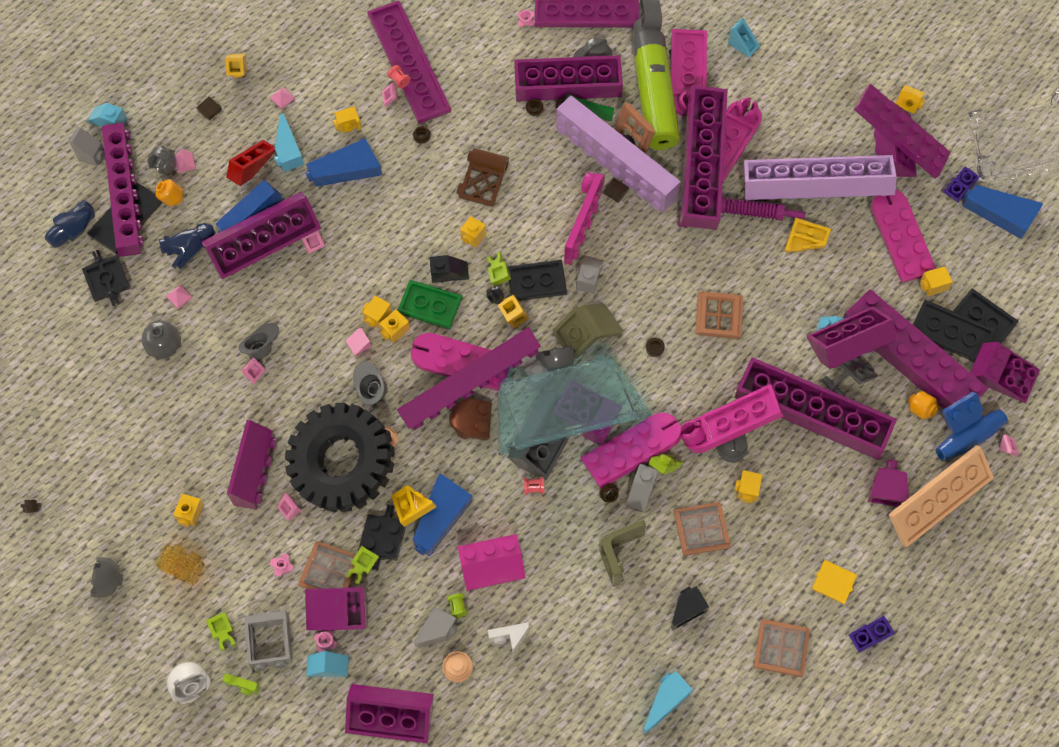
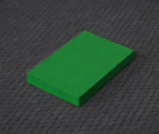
(430, 304)

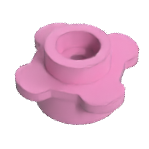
(526, 14)
(287, 567)
(320, 637)

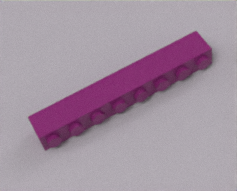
(468, 378)

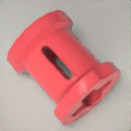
(398, 76)
(530, 485)

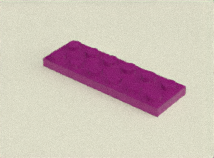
(586, 13)
(902, 131)

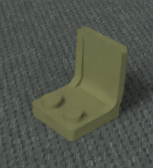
(585, 326)
(613, 567)

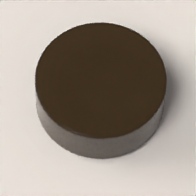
(655, 347)

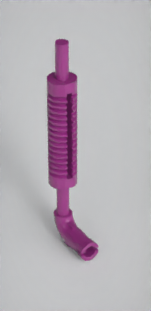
(757, 209)

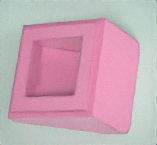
(313, 242)
(358, 342)

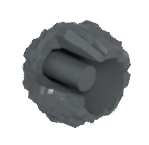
(162, 159)

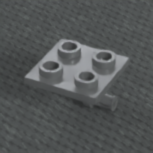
(856, 369)

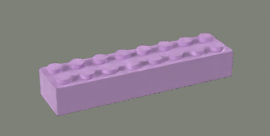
(617, 154)
(819, 177)

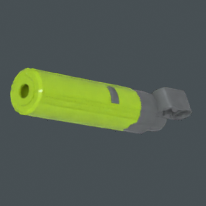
(654, 76)

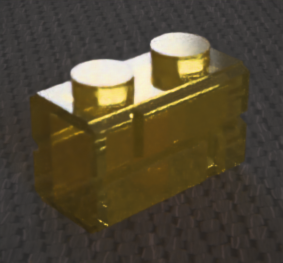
(180, 564)

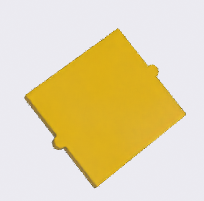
(834, 582)

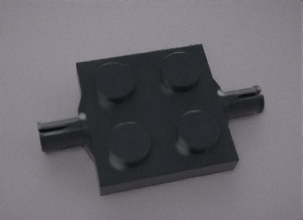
(105, 278)
(383, 536)

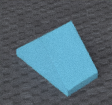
(743, 38)
(327, 665)

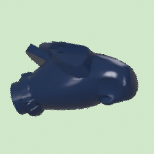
(70, 224)
(186, 243)

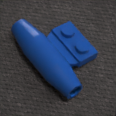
(968, 426)

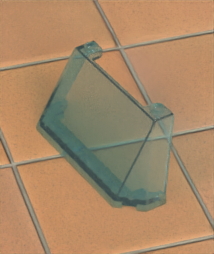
(565, 404)

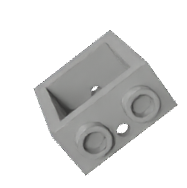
(264, 620)

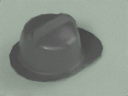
(594, 47)
(260, 341)
(369, 383)
(734, 449)

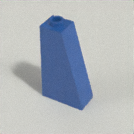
(344, 165)
(257, 200)
(1002, 209)
(450, 504)

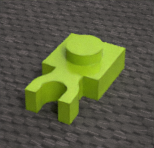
(499, 270)
(665, 464)
(363, 563)
(220, 629)
(246, 687)

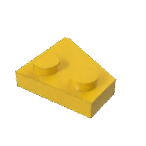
(807, 236)
(411, 505)

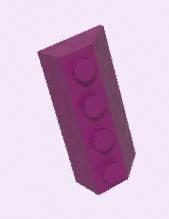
(903, 164)
(852, 337)
(251, 465)
(389, 713)

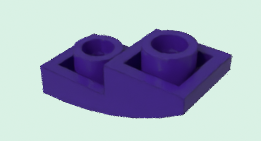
(961, 184)
(871, 634)

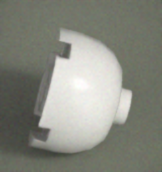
(187, 681)

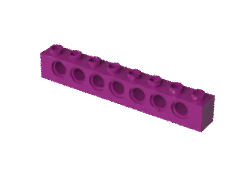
(113, 151)

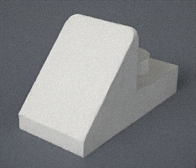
(515, 633)

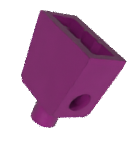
(889, 486)

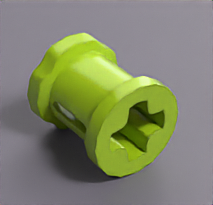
(457, 605)

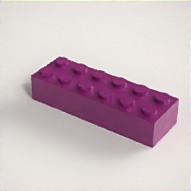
(569, 75)
(261, 235)

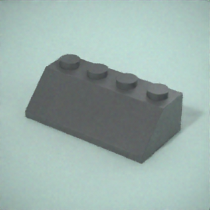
(539, 458)

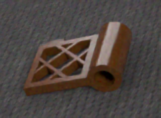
(486, 163)

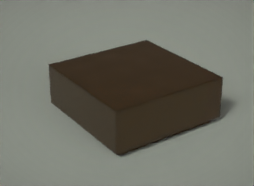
(209, 108)
(616, 190)

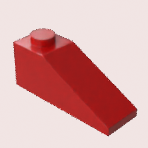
(249, 162)

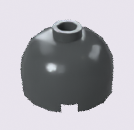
(160, 339)
(557, 357)
(105, 578)

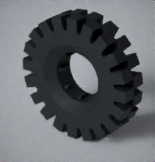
(318, 435)

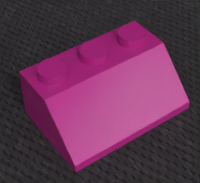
(491, 562)

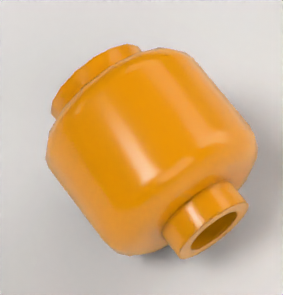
(169, 192)
(923, 405)

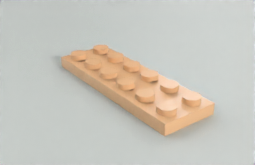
(941, 496)

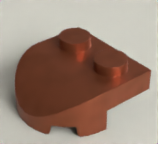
(471, 419)

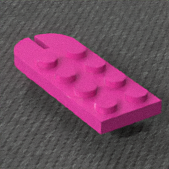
(687, 64)
(739, 131)
(592, 186)
(902, 236)
(448, 356)
(731, 420)
(632, 448)

